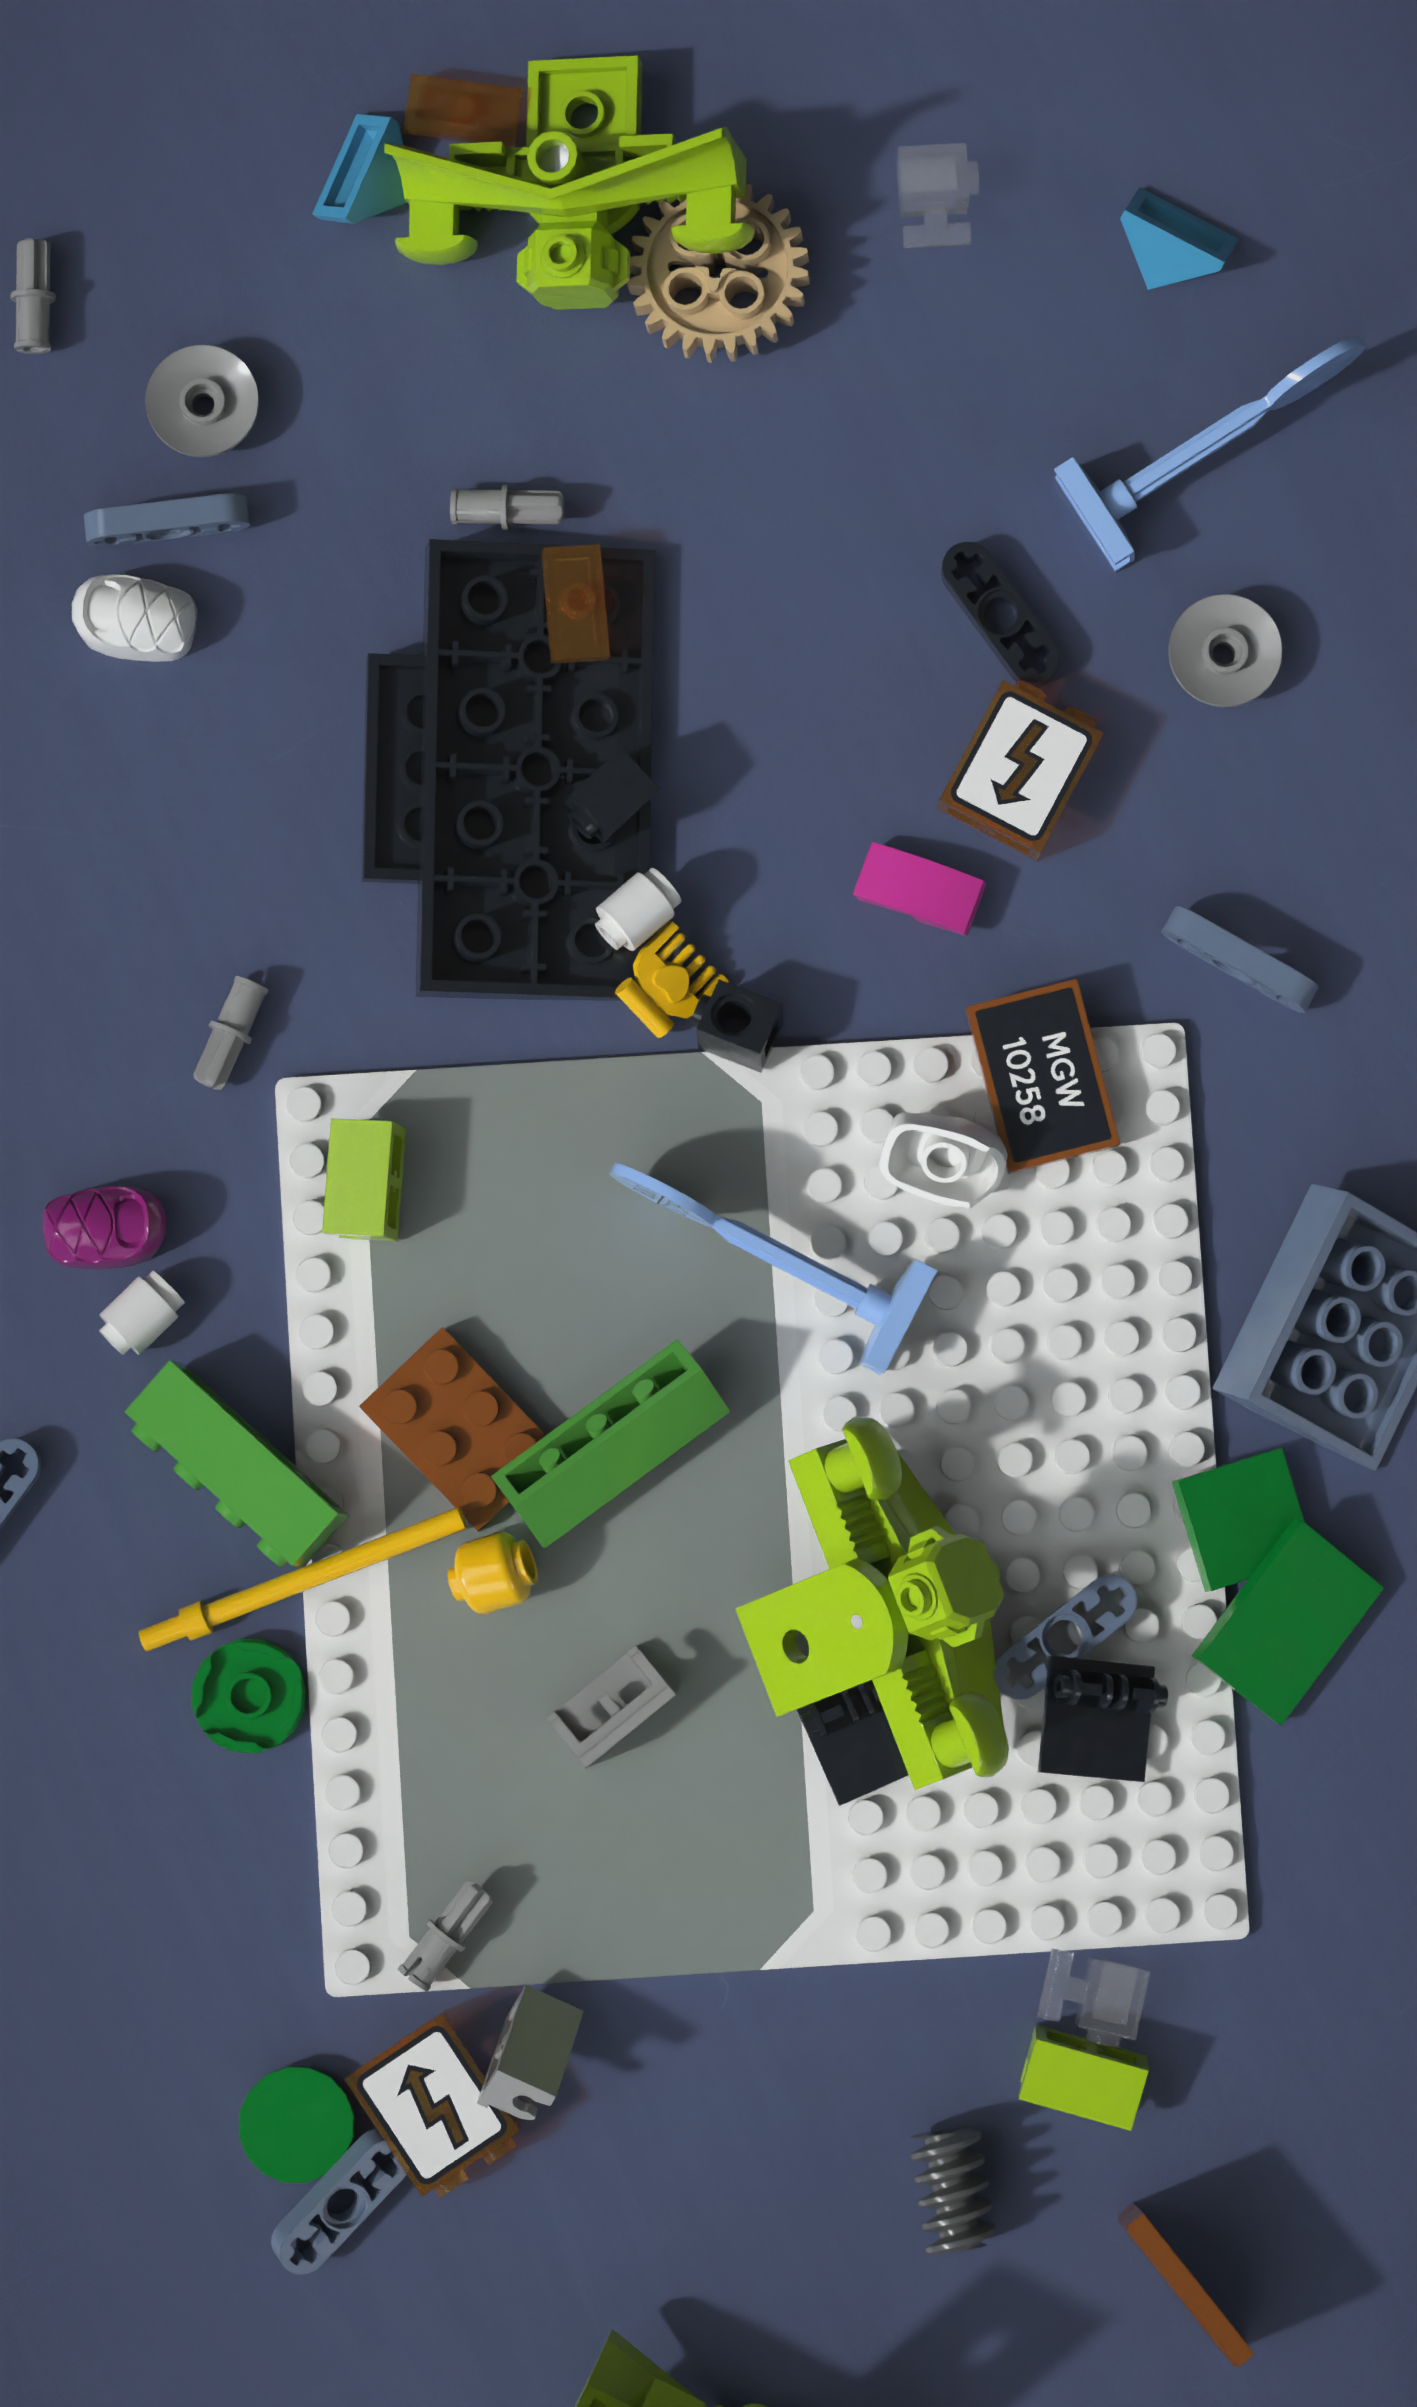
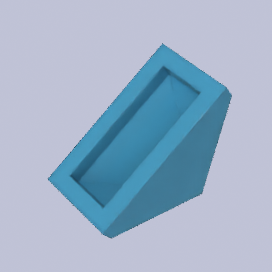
(363, 176)
(1172, 242)

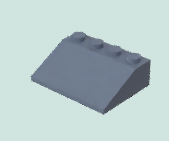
(1333, 1329)

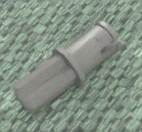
(33, 296)
(506, 506)
(229, 1033)
(446, 1934)

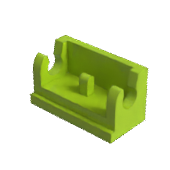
(364, 1179)
(1083, 2077)

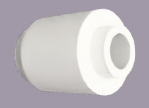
(637, 910)
(140, 1314)

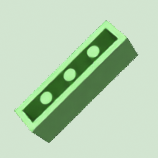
(610, 1443)
(236, 1465)

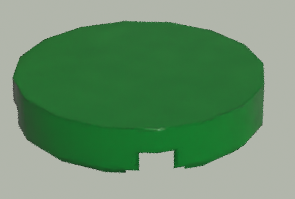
(249, 1696)
(296, 2124)

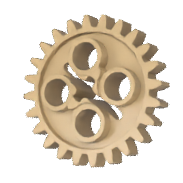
(711, 319)

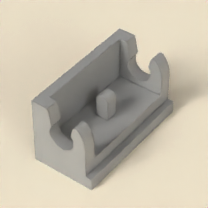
(610, 1706)
(530, 2054)

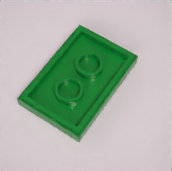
(1288, 1621)

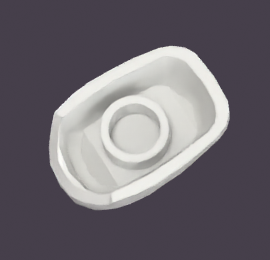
(134, 618)
(943, 1158)

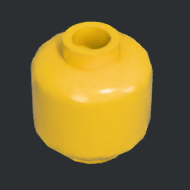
(492, 1572)

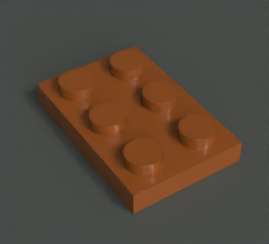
(453, 1425)

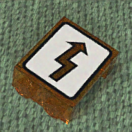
(1020, 768)
(427, 2108)

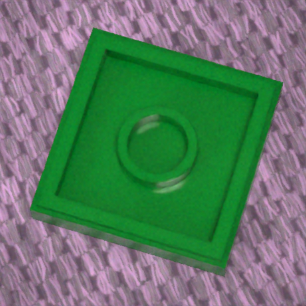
(1236, 1515)

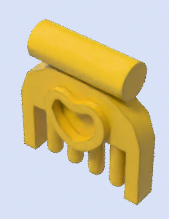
(664, 986)

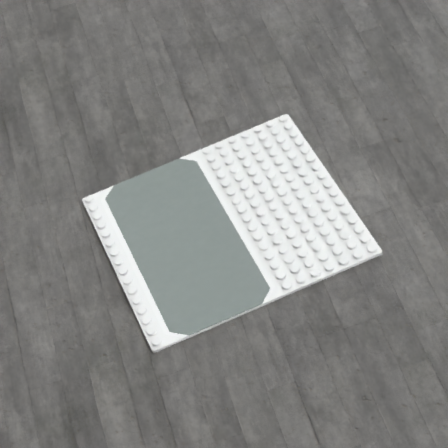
(1030, 1398)

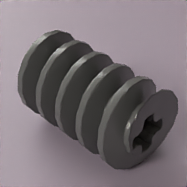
(953, 2190)

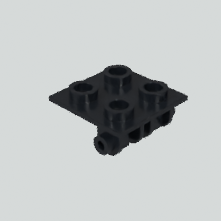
(1098, 1718)
(853, 1742)

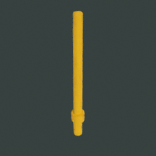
(198, 1619)

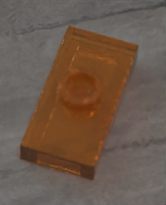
(462, 110)
(575, 603)

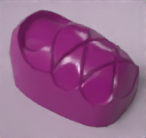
(104, 1227)

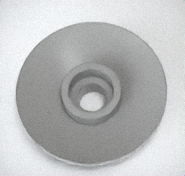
(197, 374)
(1229, 623)

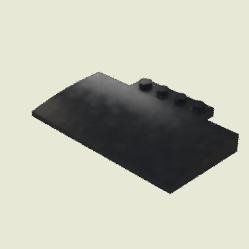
(475, 770)

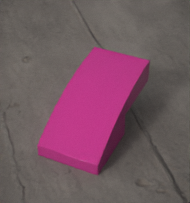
(919, 888)

